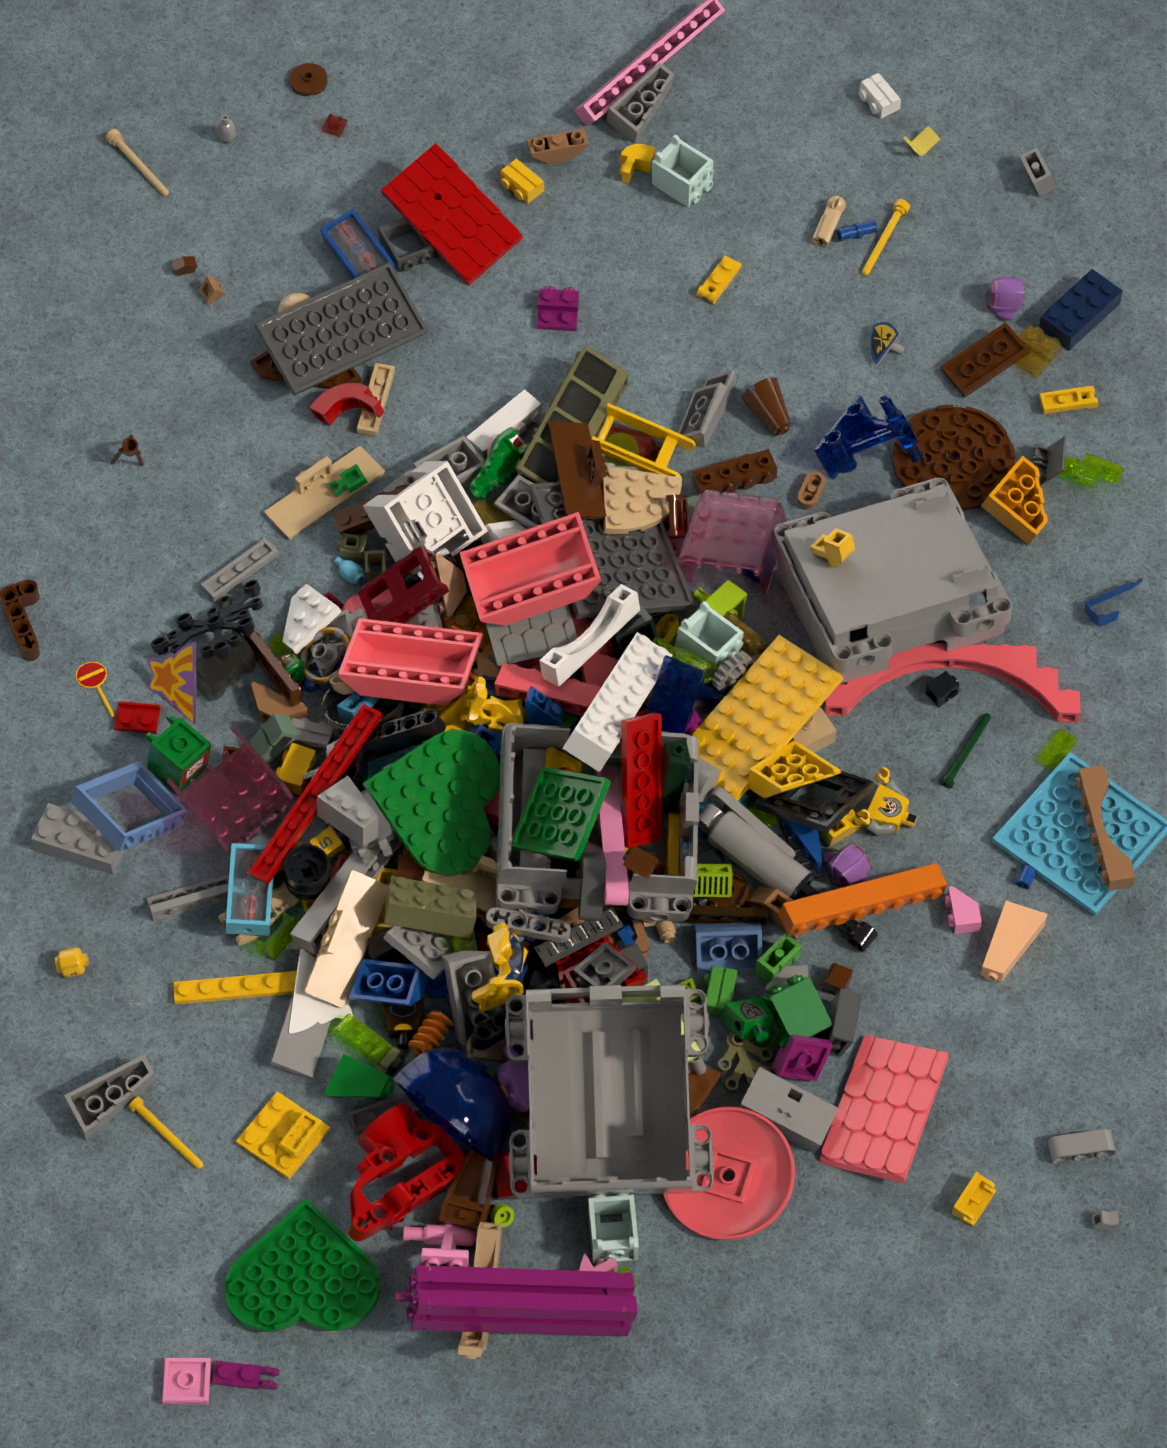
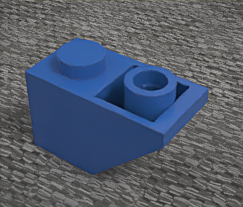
(542, 709)

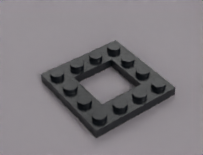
(850, 792)

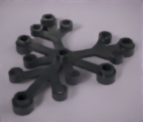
(215, 623)

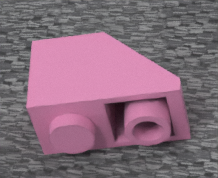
(965, 912)

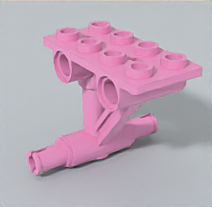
(448, 1238)

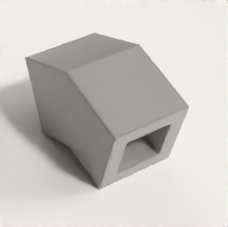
(1105, 1220)

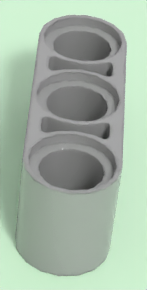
(1081, 1145)

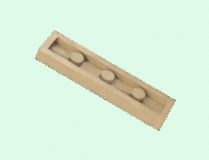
(380, 388)

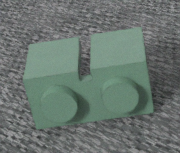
(274, 737)

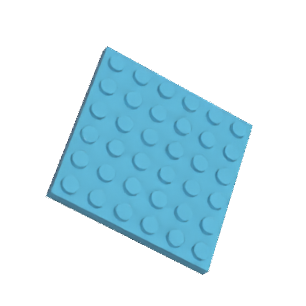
(1055, 841)

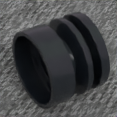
(306, 861)

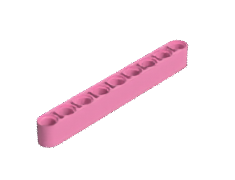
(612, 840)

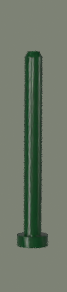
(947, 780)

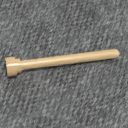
(115, 138)

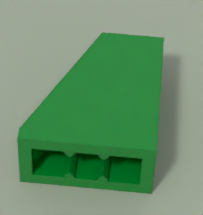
(359, 1081)

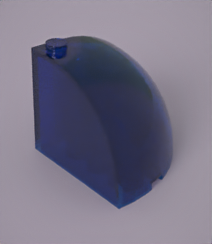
(458, 1097)

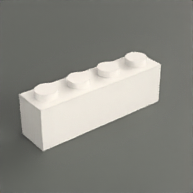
(515, 414)

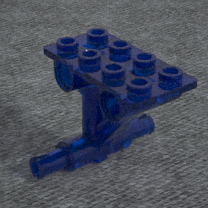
(860, 430)
(676, 693)

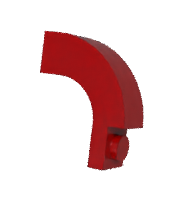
(342, 398)

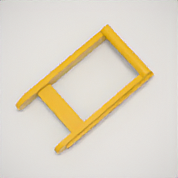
(669, 437)

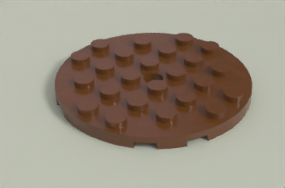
(971, 435)

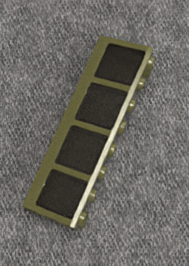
(580, 399)

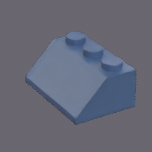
(728, 946)

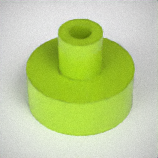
(502, 1215)

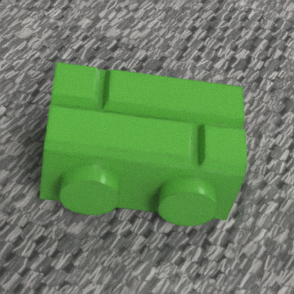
(781, 954)
(720, 989)

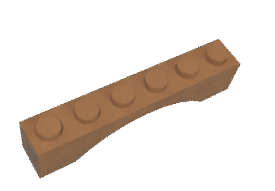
(1115, 865)

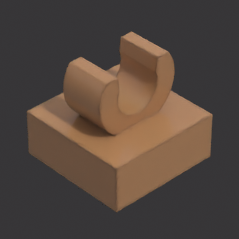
(211, 290)

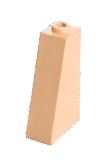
(1012, 937)

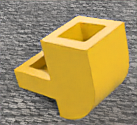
(636, 157)
(834, 547)

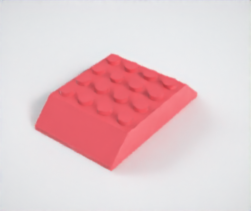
(531, 571)
(409, 661)

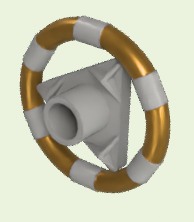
(325, 655)

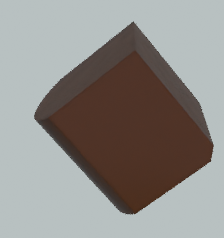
(837, 978)

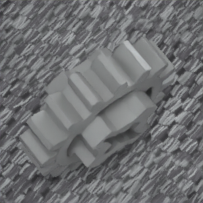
(731, 670)

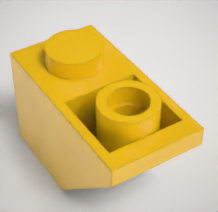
(842, 829)

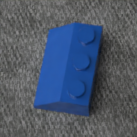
(389, 983)

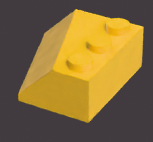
(789, 769)

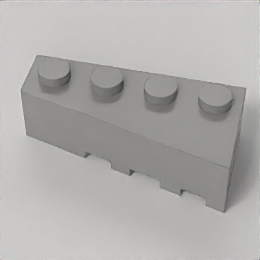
(637, 106)
(109, 1094)

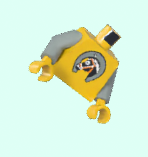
(887, 808)

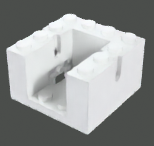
(427, 501)

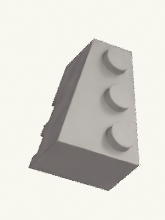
(348, 812)

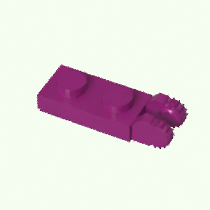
(243, 1375)

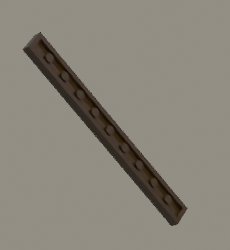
(708, 914)

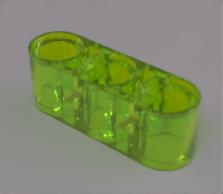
(362, 1038)

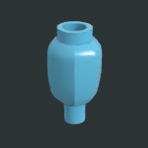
(350, 571)

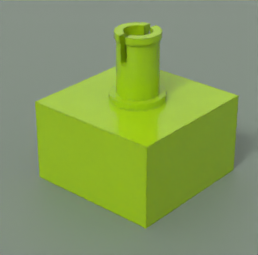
(726, 598)

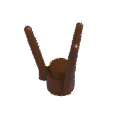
(129, 448)

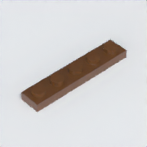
(273, 668)

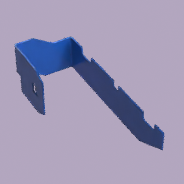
(1111, 616)

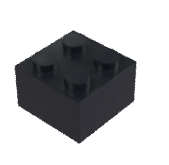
(640, 623)

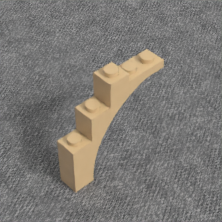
(487, 1256)

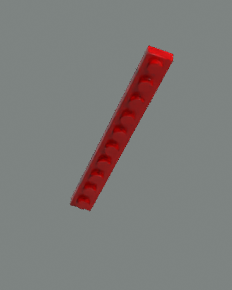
(306, 806)

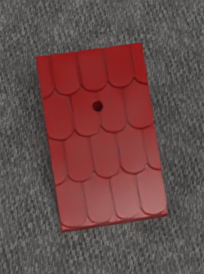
(452, 214)

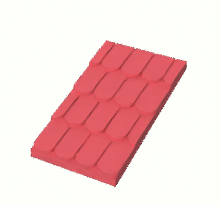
(884, 1108)

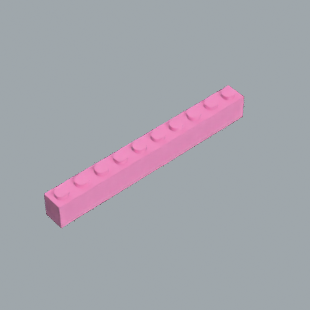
(658, 52)

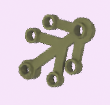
(745, 1064)

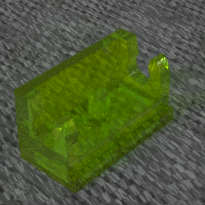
(279, 938)

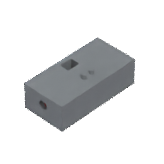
(792, 1110)

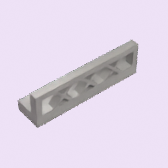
(189, 902)

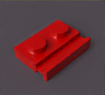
(137, 717)

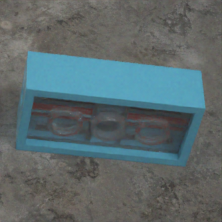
(248, 899)

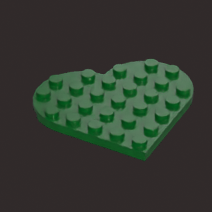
(438, 800)
(302, 1273)

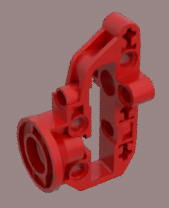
(395, 1138)

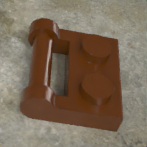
(677, 515)

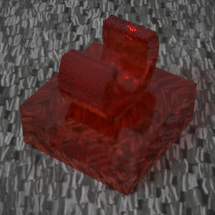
(334, 125)

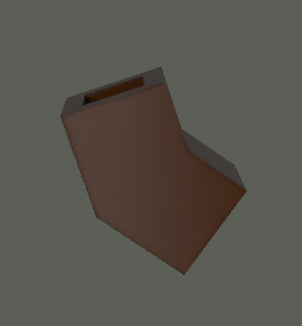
(184, 265)

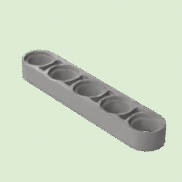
(727, 803)

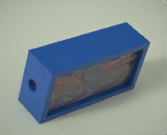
(354, 245)

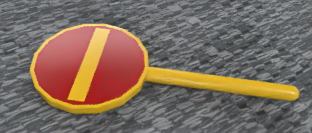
(92, 676)

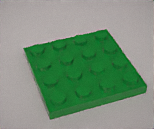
(560, 814)

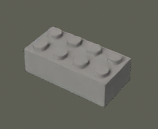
(75, 839)

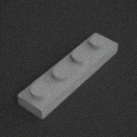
(239, 569)

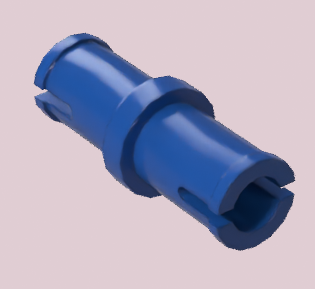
(857, 230)

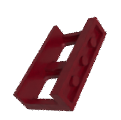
(405, 602)

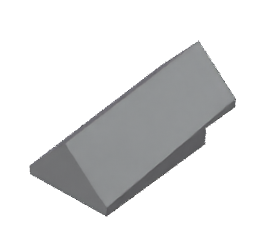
(707, 407)
(519, 503)

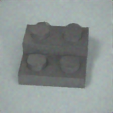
(603, 968)

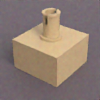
(816, 732)

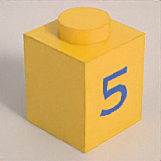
(329, 842)

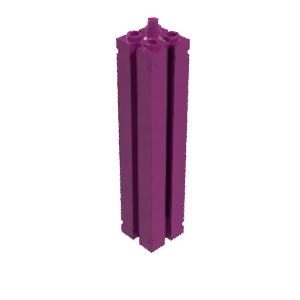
(520, 1300)

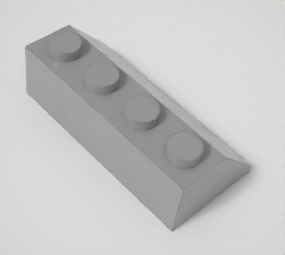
(464, 974)

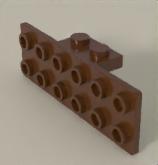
(579, 469)

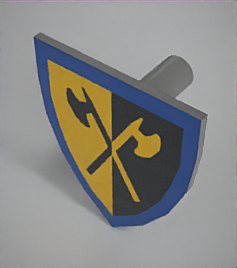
(883, 339)

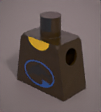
(403, 1021)

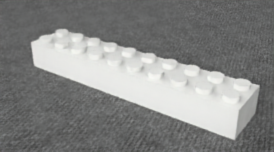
(616, 701)

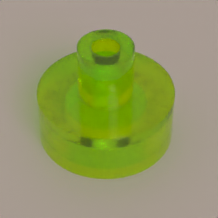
(277, 645)

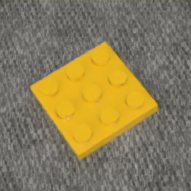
(269, 1128)

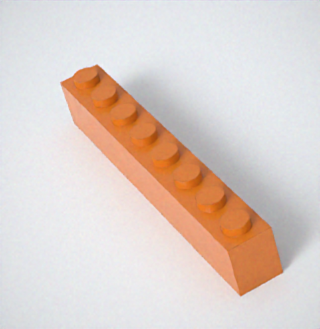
(862, 899)

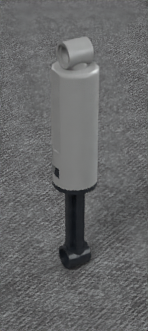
(770, 864)

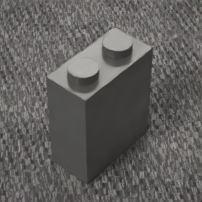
(844, 1015)

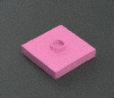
(186, 1381)

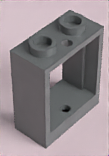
(399, 228)

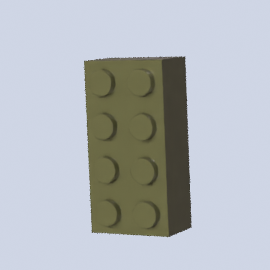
(430, 907)

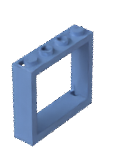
(135, 774)

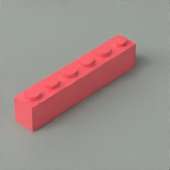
(571, 695)

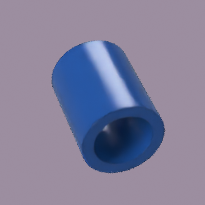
(1026, 876)

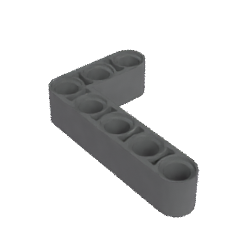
(592, 882)

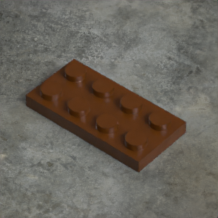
(985, 359)

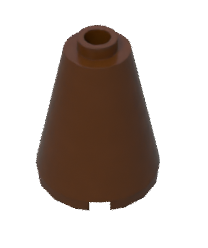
(768, 405)

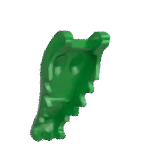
(498, 465)

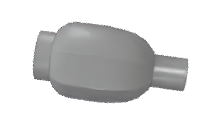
(226, 129)

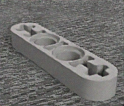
(529, 921)

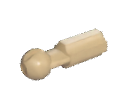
(829, 221)

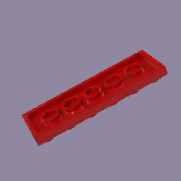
(642, 779)

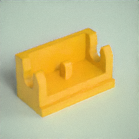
(974, 1199)

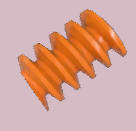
(430, 1032)

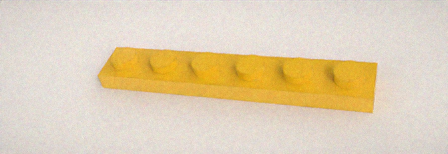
(234, 987)

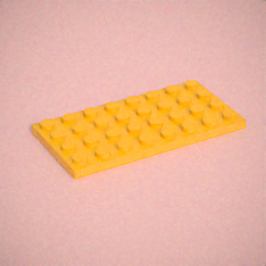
(763, 712)

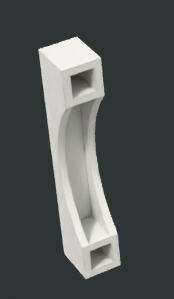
(616, 612)

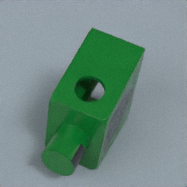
(748, 1018)

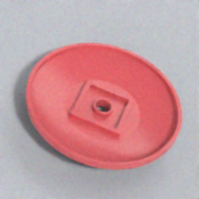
(761, 1183)

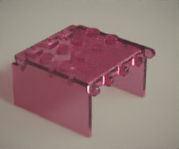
(733, 534)
(236, 796)

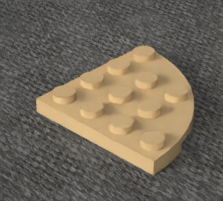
(636, 499)

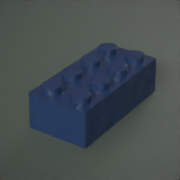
(1080, 309)

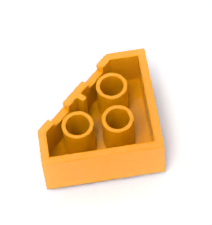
(1019, 501)

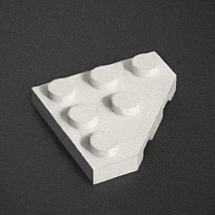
(306, 616)

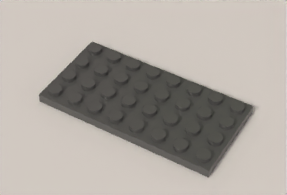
(341, 328)

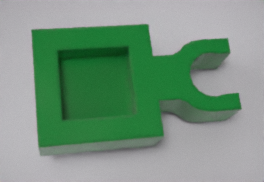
(350, 478)

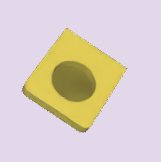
(923, 141)

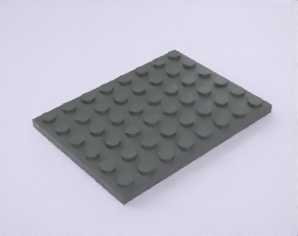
(635, 559)

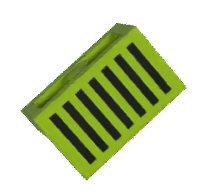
(713, 880)

